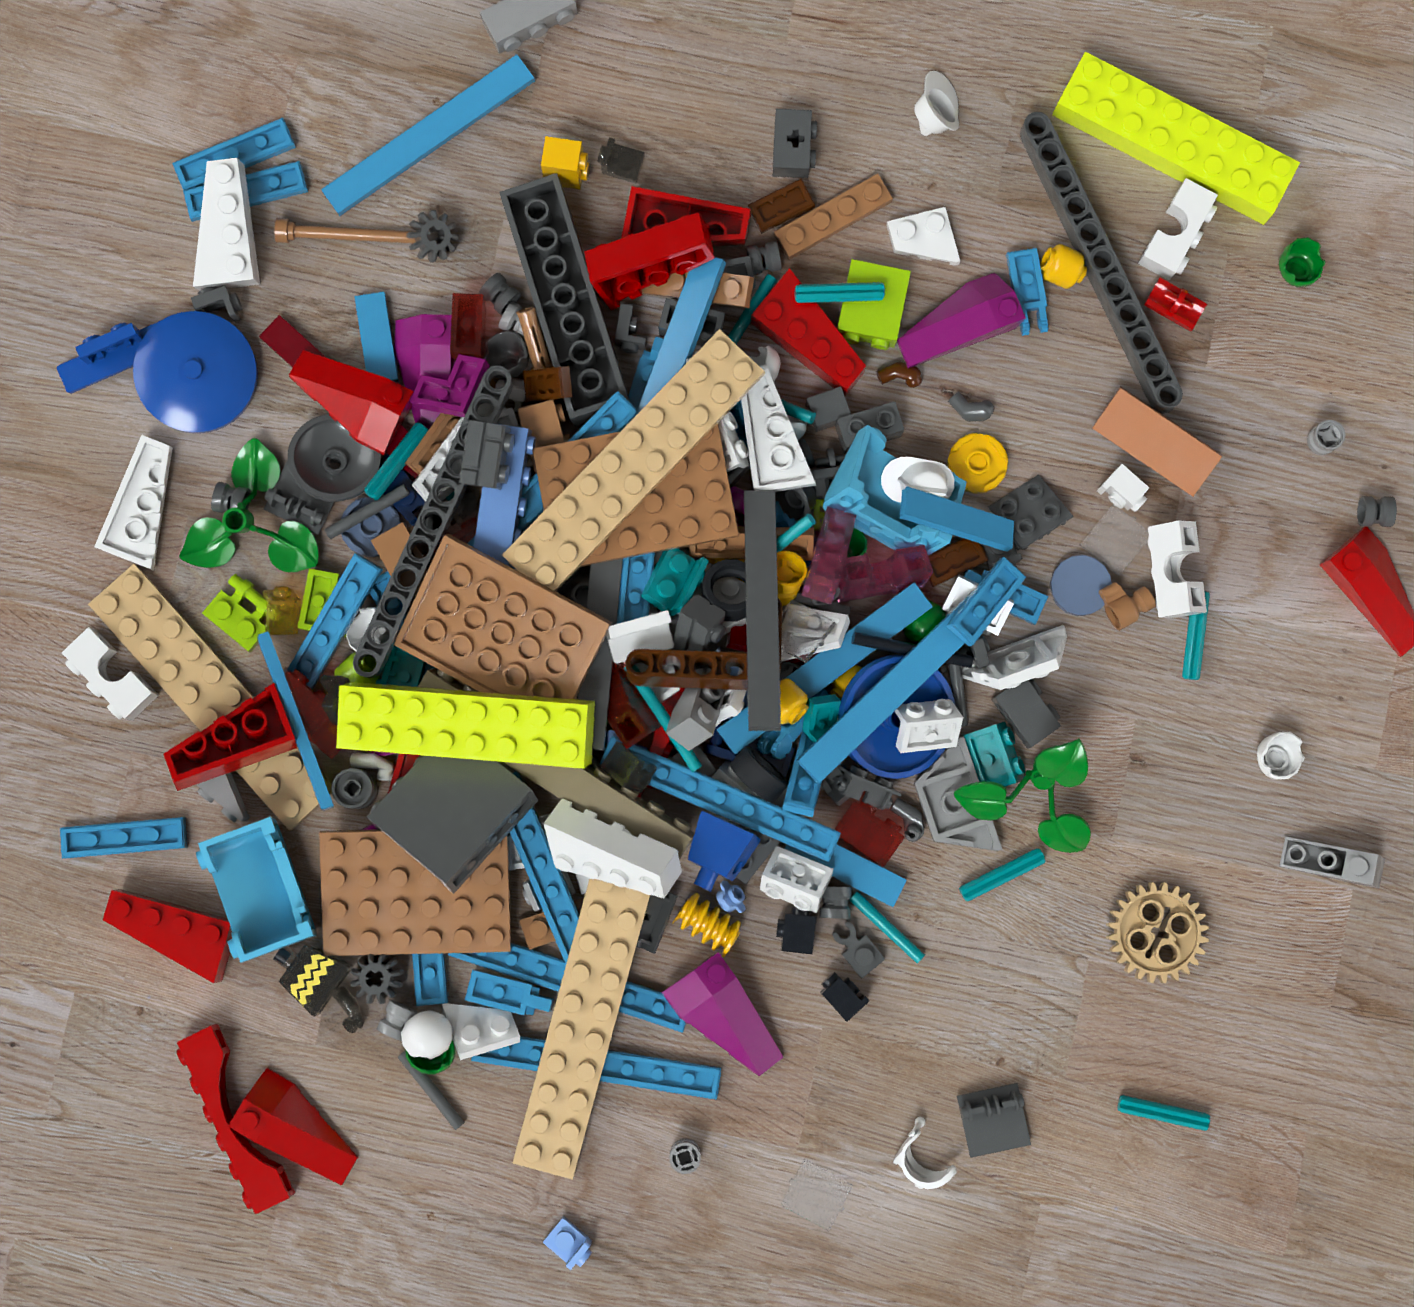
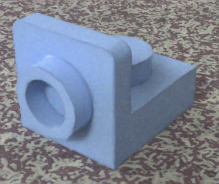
(569, 1243)

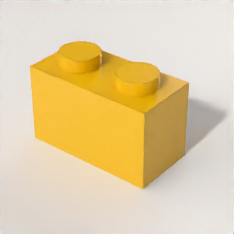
(566, 160)

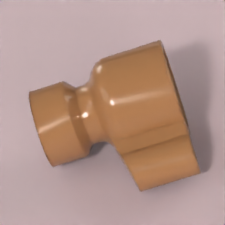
(1124, 609)

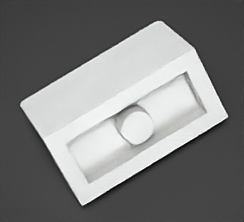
(640, 633)

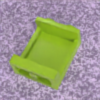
(874, 320)

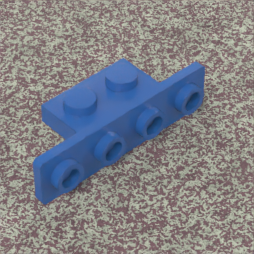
(102, 356)

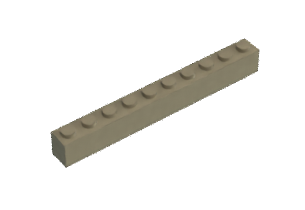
(593, 790)

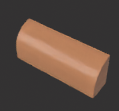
(1157, 441)

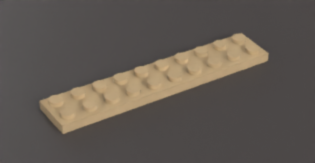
(634, 462)
(198, 683)
(581, 1028)

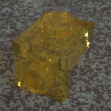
(282, 611)

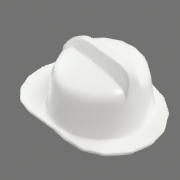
(937, 106)
(918, 474)

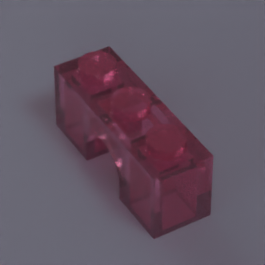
(829, 555)
(866, 579)

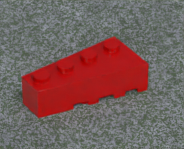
(648, 208)
(648, 258)
(808, 335)
(233, 741)
(176, 931)

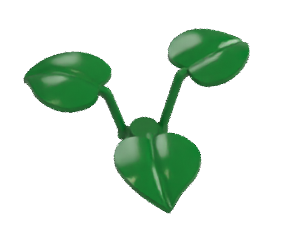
(210, 544)
(1057, 763)

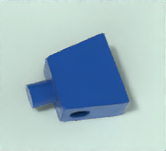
(719, 849)

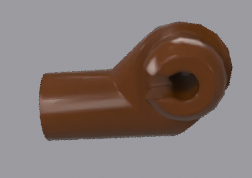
(901, 371)

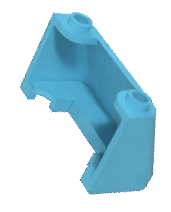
(860, 492)
(257, 889)

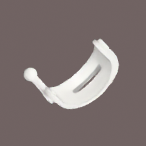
(915, 1172)

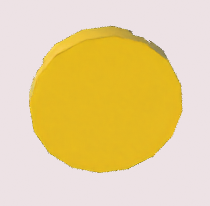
(979, 462)

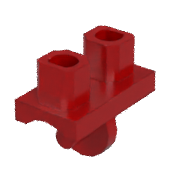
(1175, 304)

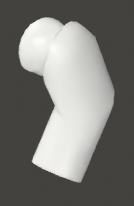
(373, 761)

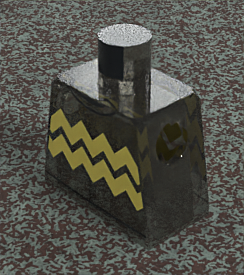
(311, 976)

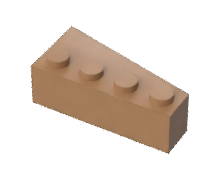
(545, 422)

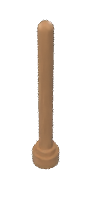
(289, 231)

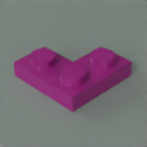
(454, 394)

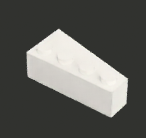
(226, 233)
(610, 852)

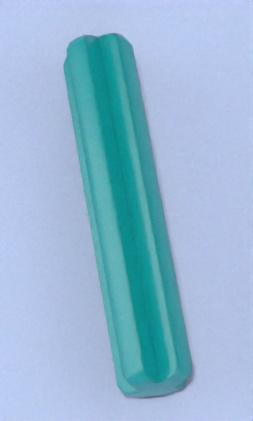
(839, 292)
(395, 462)
(1195, 644)
(1002, 874)
(1163, 1112)

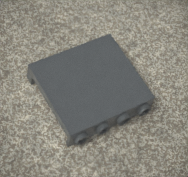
(452, 813)

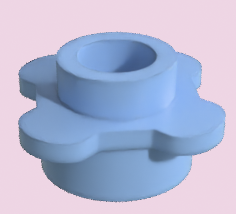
(730, 897)

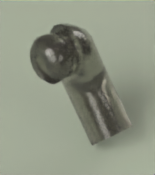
(351, 1008)

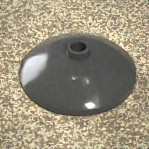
(319, 445)

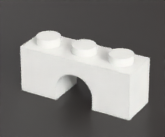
(1191, 208)
(1168, 547)
(89, 657)

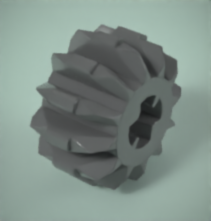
(432, 224)
(376, 989)

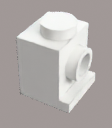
(1124, 489)

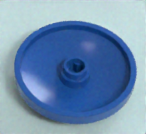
(195, 372)
(879, 750)

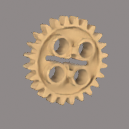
(1183, 944)

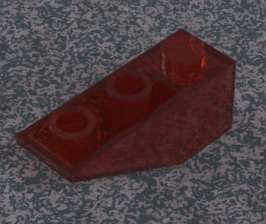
(628, 711)
(314, 718)

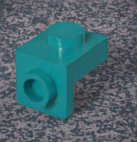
(820, 715)

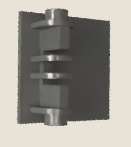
(294, 504)
(1034, 511)
(994, 1120)

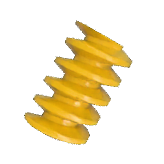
(708, 923)

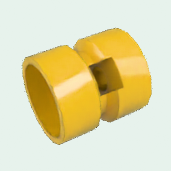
(790, 575)

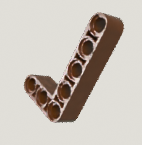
(687, 662)

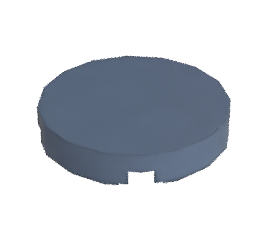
(360, 536)
(1077, 585)

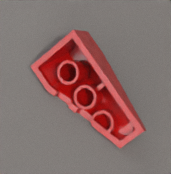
(359, 400)
(1372, 584)
(287, 1124)

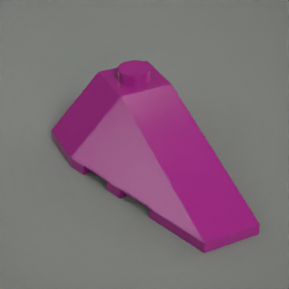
(967, 317)
(424, 350)
(720, 1009)

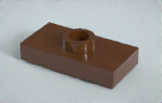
(781, 206)
(547, 383)
(955, 560)

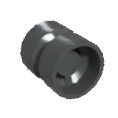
(354, 788)

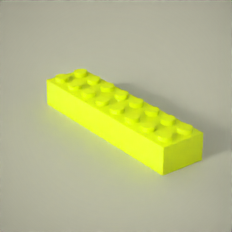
(1175, 138)
(465, 724)

